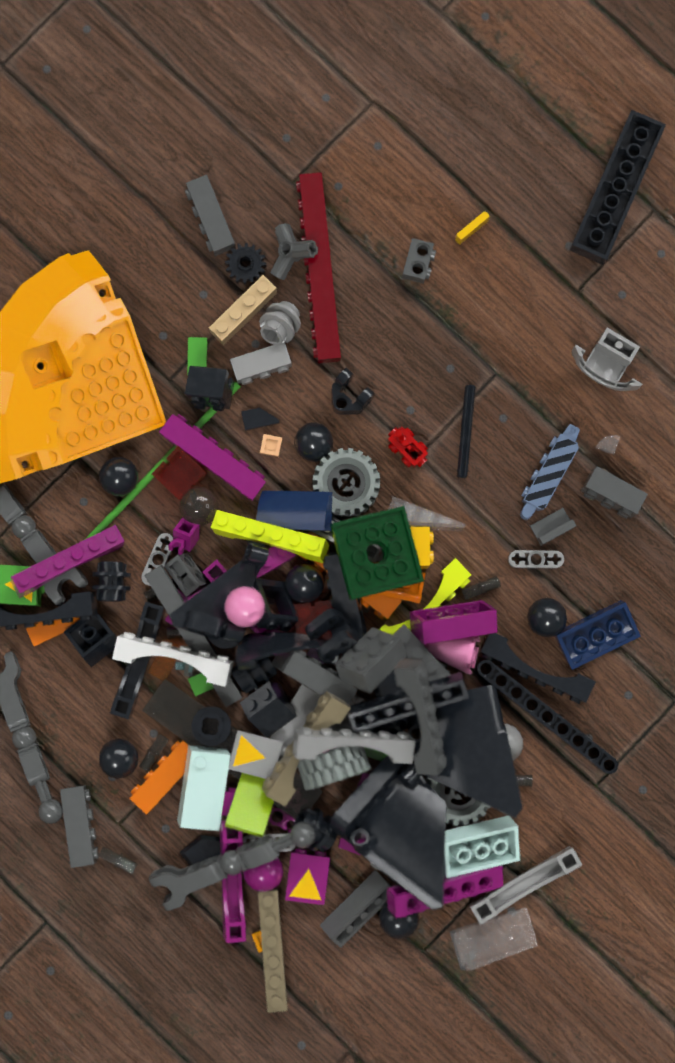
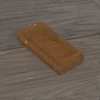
(163, 665)

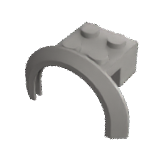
(608, 361)

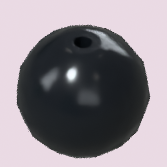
(313, 441)
(118, 476)
(304, 583)
(547, 617)
(118, 758)
(398, 927)

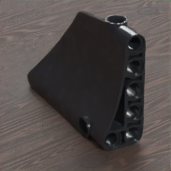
(400, 827)

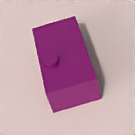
(453, 621)

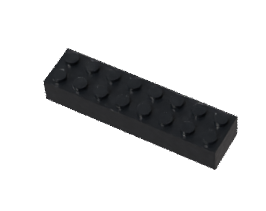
(617, 187)

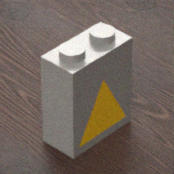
(255, 754)

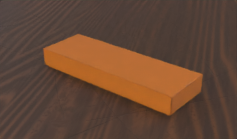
(44, 633)

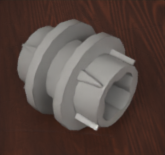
(280, 322)

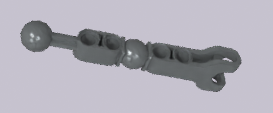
(36, 544)
(25, 738)
(232, 862)

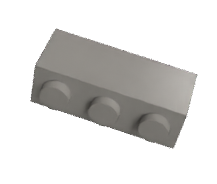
(261, 363)

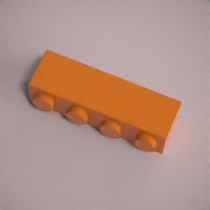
(162, 779)

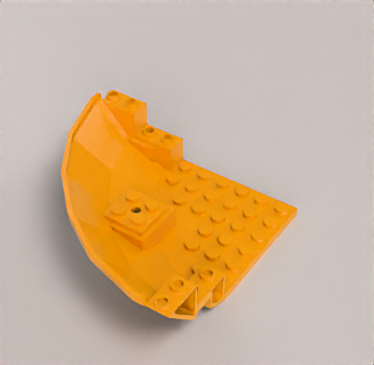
(92, 374)

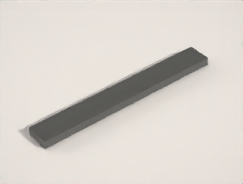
(171, 601)

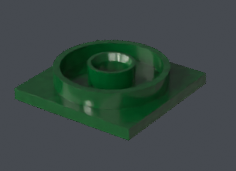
(399, 562)

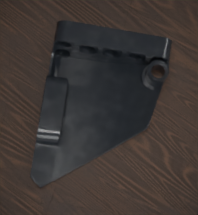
(476, 750)

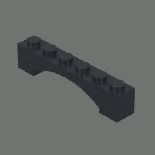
(80, 606)
(134, 673)
(578, 687)

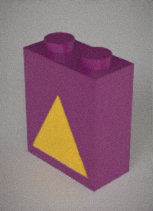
(307, 877)

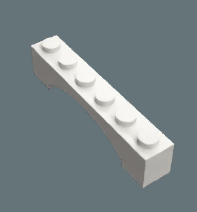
(215, 669)

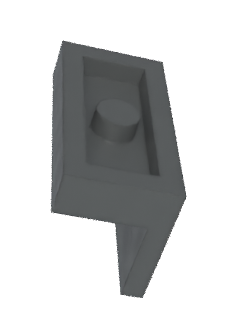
(552, 526)

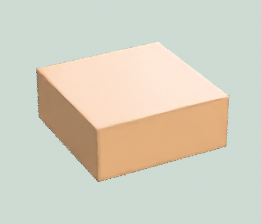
(271, 445)

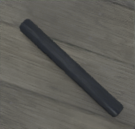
(466, 428)

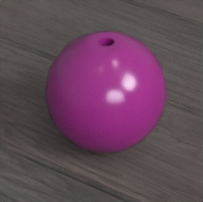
(265, 876)

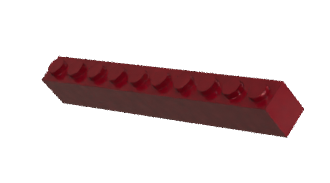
(320, 269)

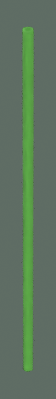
(144, 482)

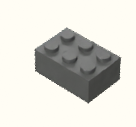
(613, 493)
(371, 660)

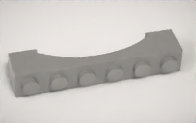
(310, 743)
(525, 883)

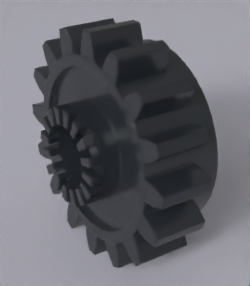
(242, 254)

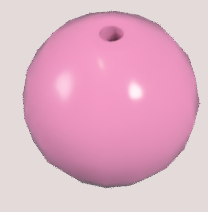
(244, 606)

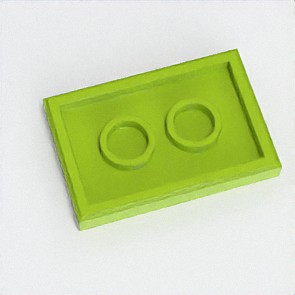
(250, 806)

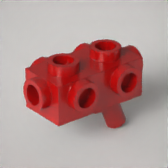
(402, 441)

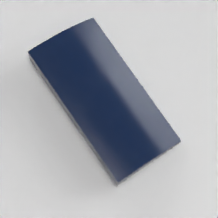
(296, 509)
(597, 634)

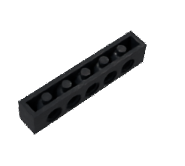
(399, 705)

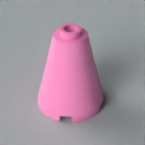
(457, 653)

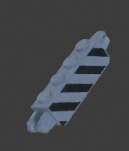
(551, 472)

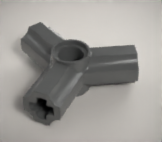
(290, 250)

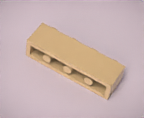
(243, 310)

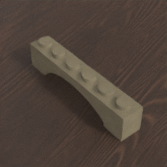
(280, 783)
(272, 951)

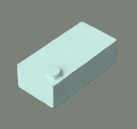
(203, 788)
(481, 846)

